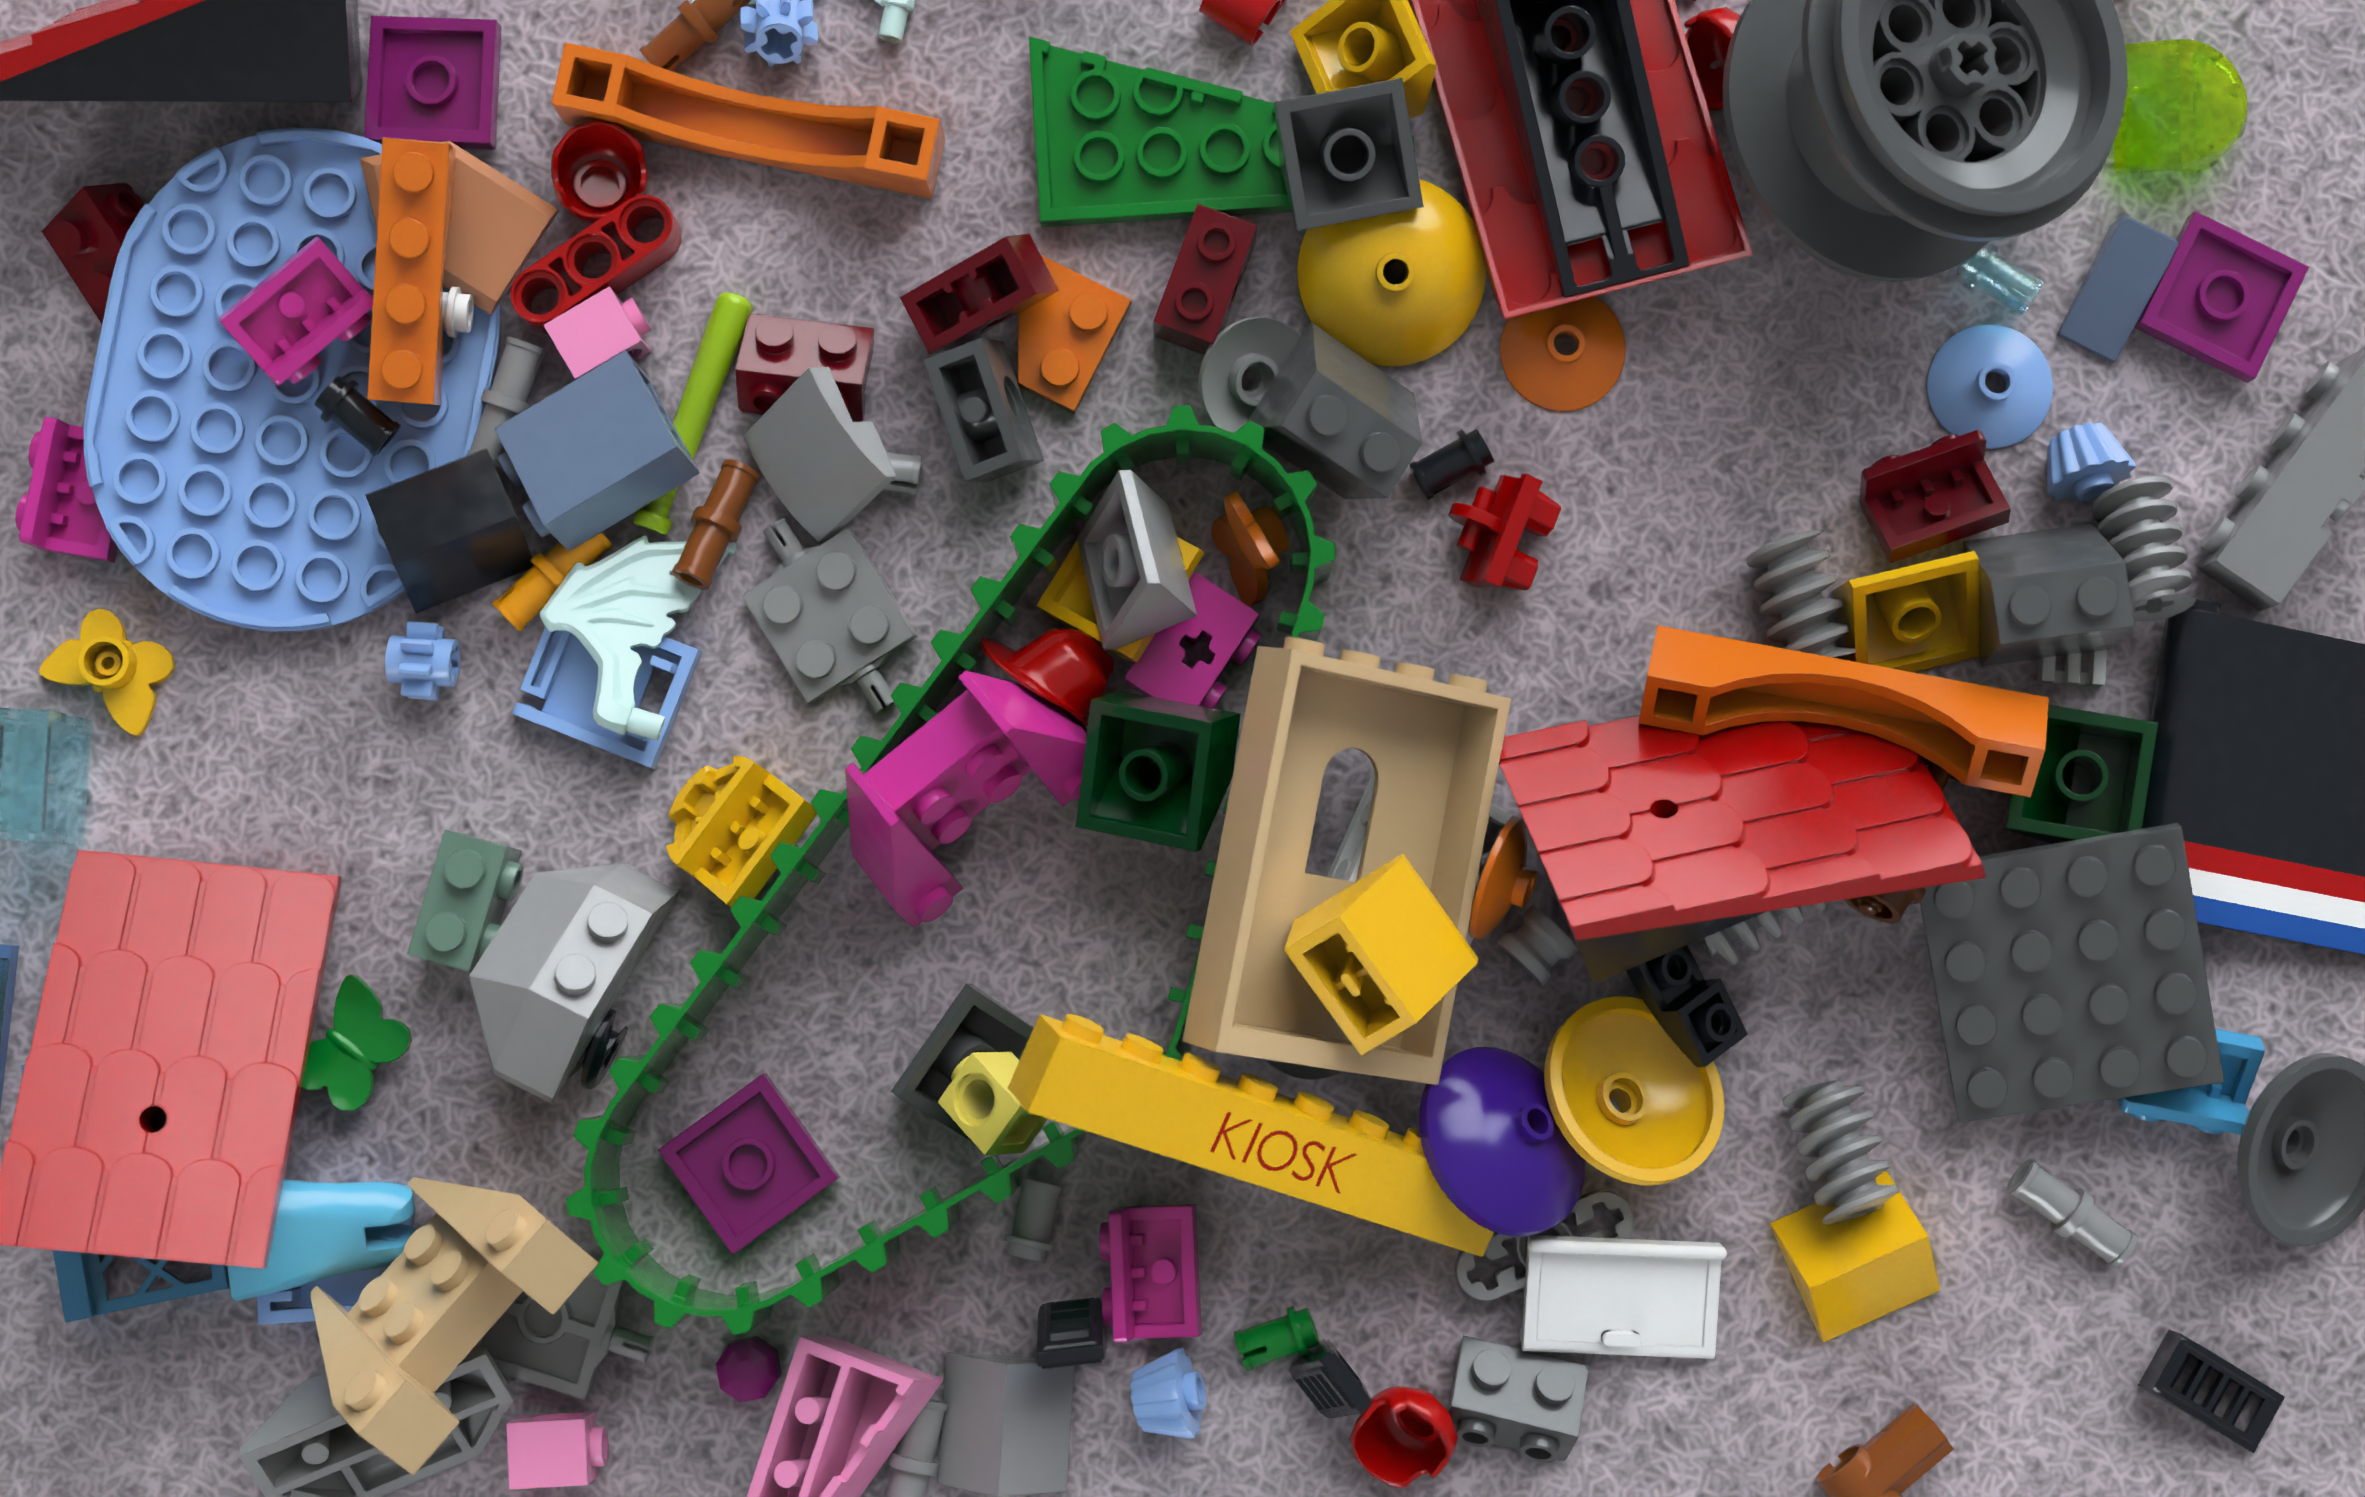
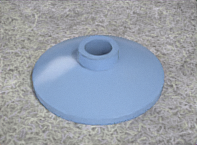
(1965, 403)

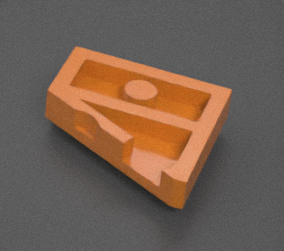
(1067, 337)

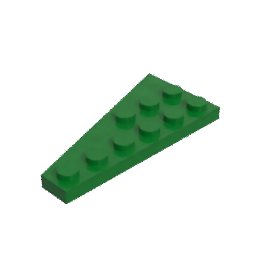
(1146, 143)

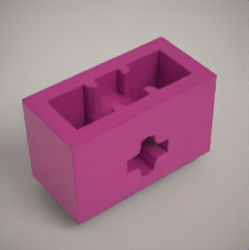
(1219, 620)

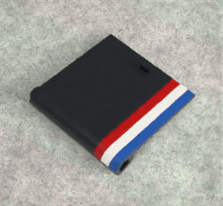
(2264, 774)

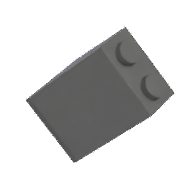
(1339, 418)
(2050, 594)

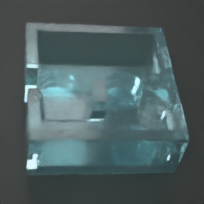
(43, 776)

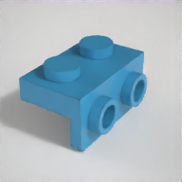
(2212, 1106)

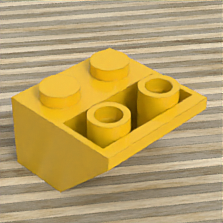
(1379, 953)

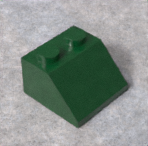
(1155, 768)
(2088, 779)

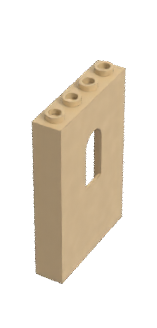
(1431, 800)

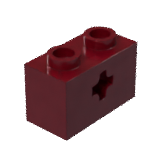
(1204, 279)
(979, 293)

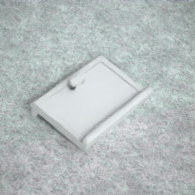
(1622, 1287)

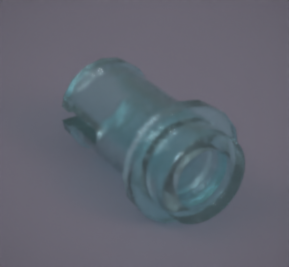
(2000, 279)

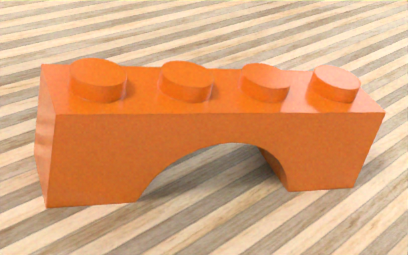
(410, 271)

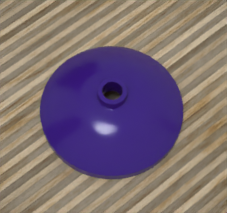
(1498, 1143)

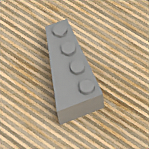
(2288, 501)

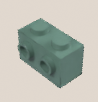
(465, 900)

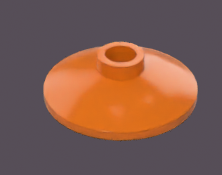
(1561, 380)
(1503, 880)

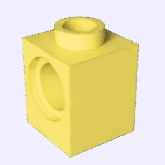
(986, 1107)

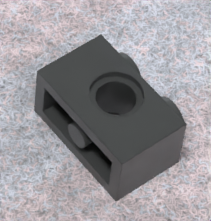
(983, 410)

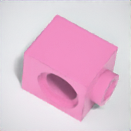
(599, 332)
(555, 1450)

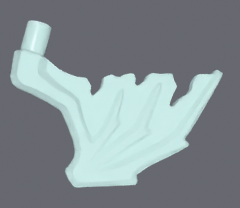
(622, 607)

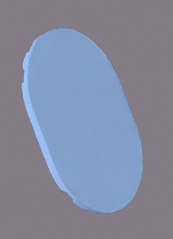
(191, 450)

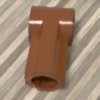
(1889, 1459)

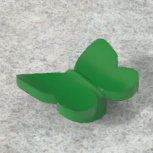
(354, 1046)

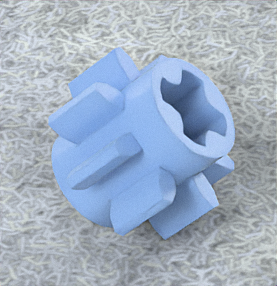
(779, 29)
(422, 660)

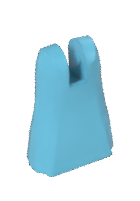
(329, 1233)

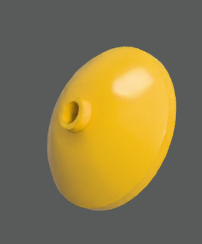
(1405, 321)
(1665, 1102)

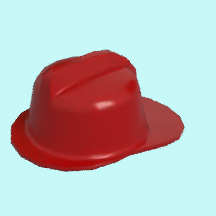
(1057, 666)

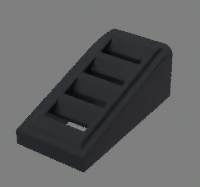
(1071, 1333)
(2169, 1364)
(1330, 1382)

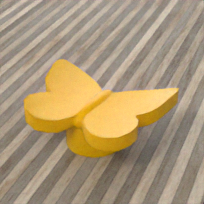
(113, 667)

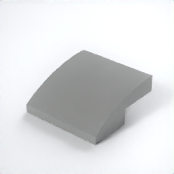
(818, 456)

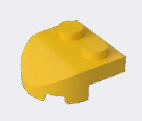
(732, 824)

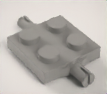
(829, 616)
(565, 1347)

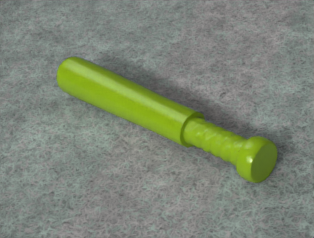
(706, 379)

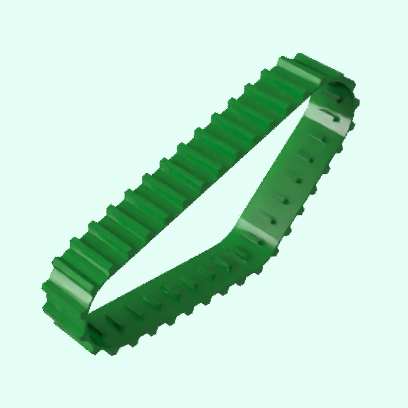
(678, 1022)

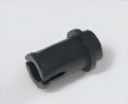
(356, 415)
(1452, 463)

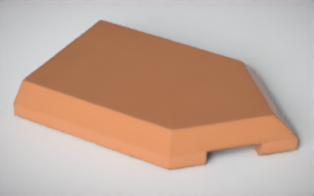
(490, 227)

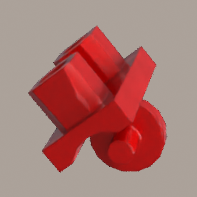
(1495, 527)

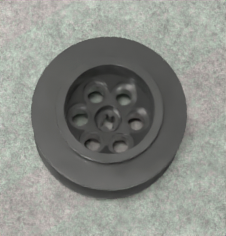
(2003, 89)

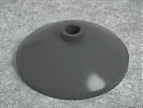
(2306, 1151)

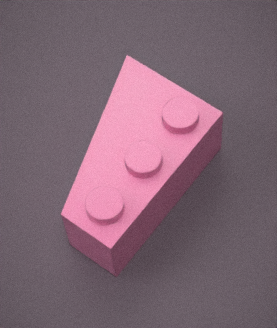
(837, 1419)

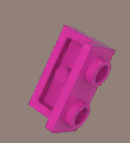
(299, 313)
(60, 505)
(1151, 1272)

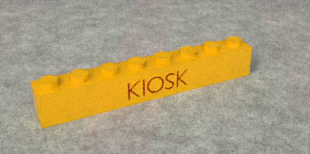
(1237, 1128)

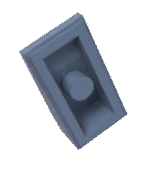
(2117, 287)

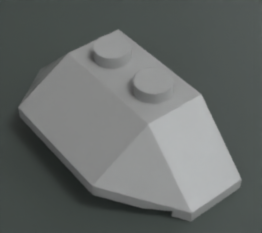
(562, 968)
(315, 1452)

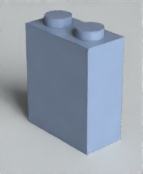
(594, 452)

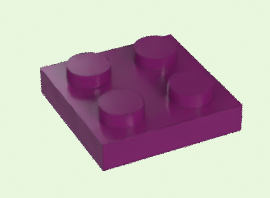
(433, 80)
(2222, 297)
(749, 1163)

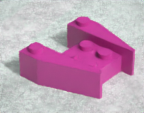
(945, 777)

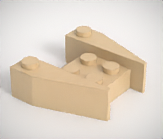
(435, 1309)

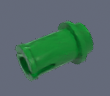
(1277, 1338)

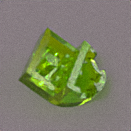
(2179, 108)

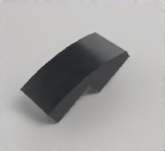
(1687, 1006)

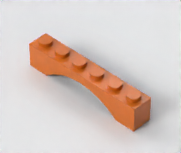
(830, 141)
(1968, 729)

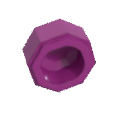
(748, 1369)

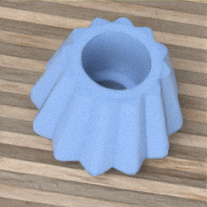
(2085, 463)
(1169, 1396)

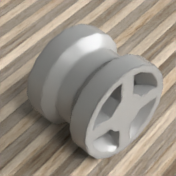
(1537, 945)

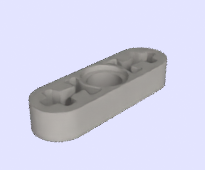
(1505, 1277)

